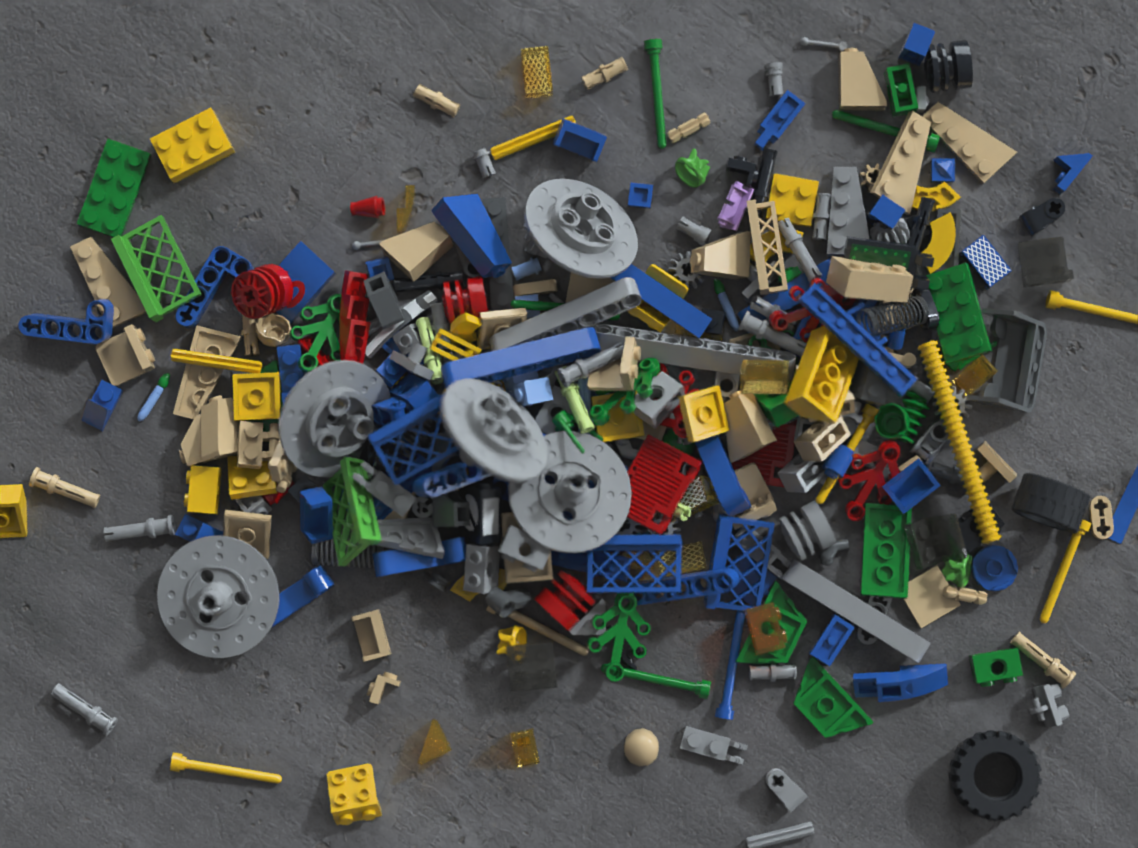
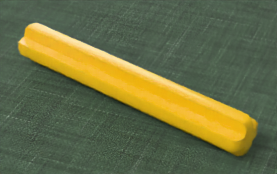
(527, 139)
(216, 361)

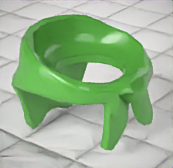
(692, 169)
(958, 571)

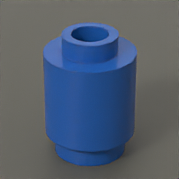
(838, 462)

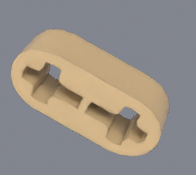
(537, 287)
(1106, 516)

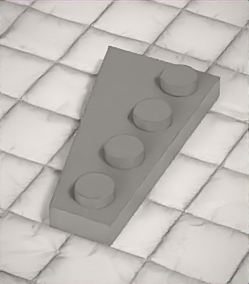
(846, 210)

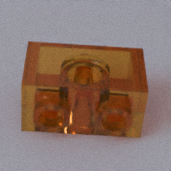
(765, 643)

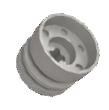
(807, 530)

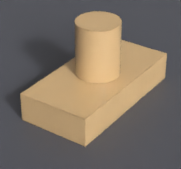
(994, 464)

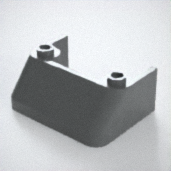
(1017, 361)

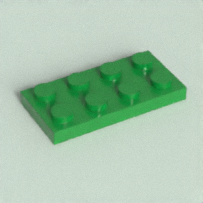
(114, 188)
(960, 317)
(885, 552)

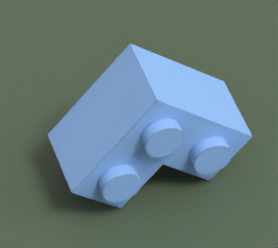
(529, 388)

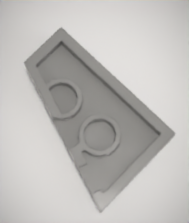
(411, 535)

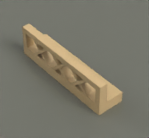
(758, 247)

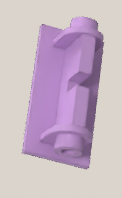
(733, 213)

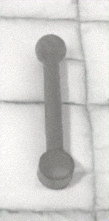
(841, 46)
(356, 244)

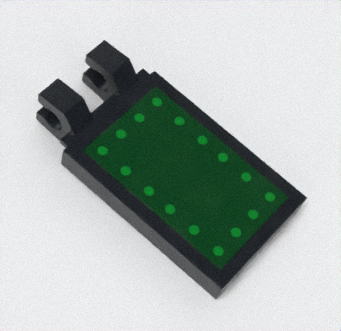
(890, 254)

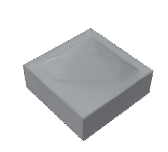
(922, 99)

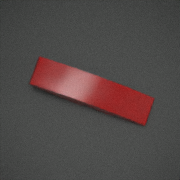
(353, 314)

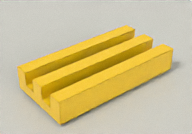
(437, 340)

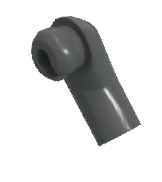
(829, 553)

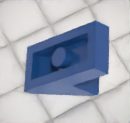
(1073, 165)
(101, 405)
(193, 529)

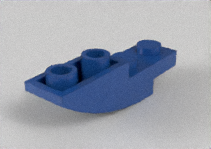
(288, 366)
(903, 684)

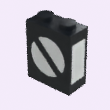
(484, 512)

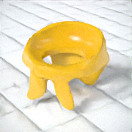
(511, 636)

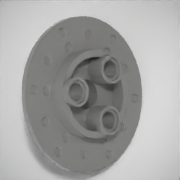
(581, 228)
(330, 405)
(493, 430)
(595, 511)
(186, 592)

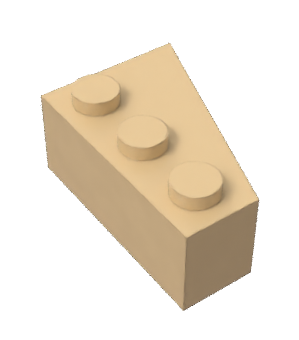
(869, 280)

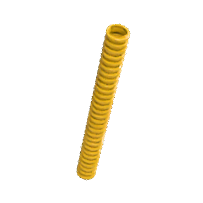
(959, 442)

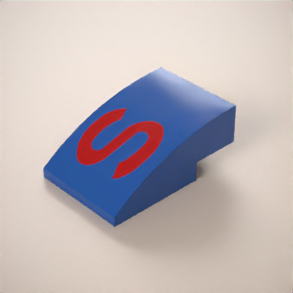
(308, 278)

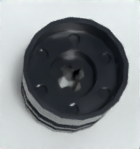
(952, 66)

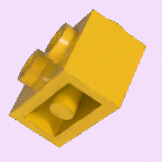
(203, 489)

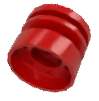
(262, 291)
(461, 301)
(565, 600)

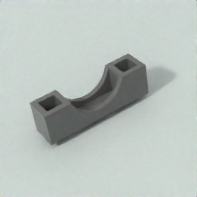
(450, 507)

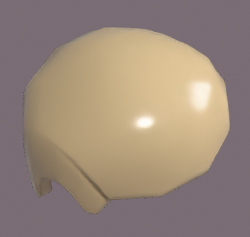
(273, 330)
(641, 747)

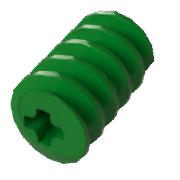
(914, 408)

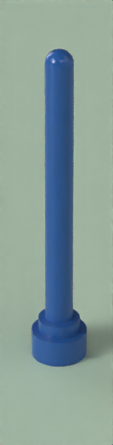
(725, 709)

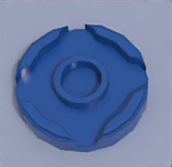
(994, 568)

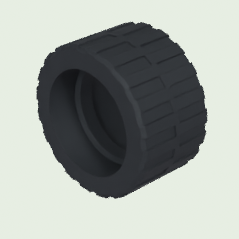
(1050, 502)

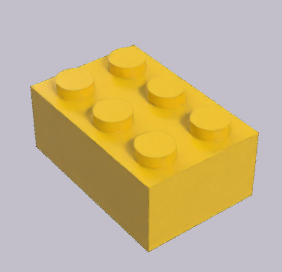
(192, 145)

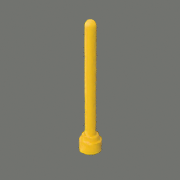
(1055, 300)
(868, 414)
(1062, 571)
(180, 762)

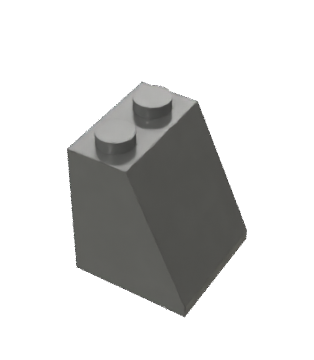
(868, 386)

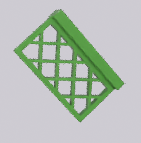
(137, 273)
(360, 511)

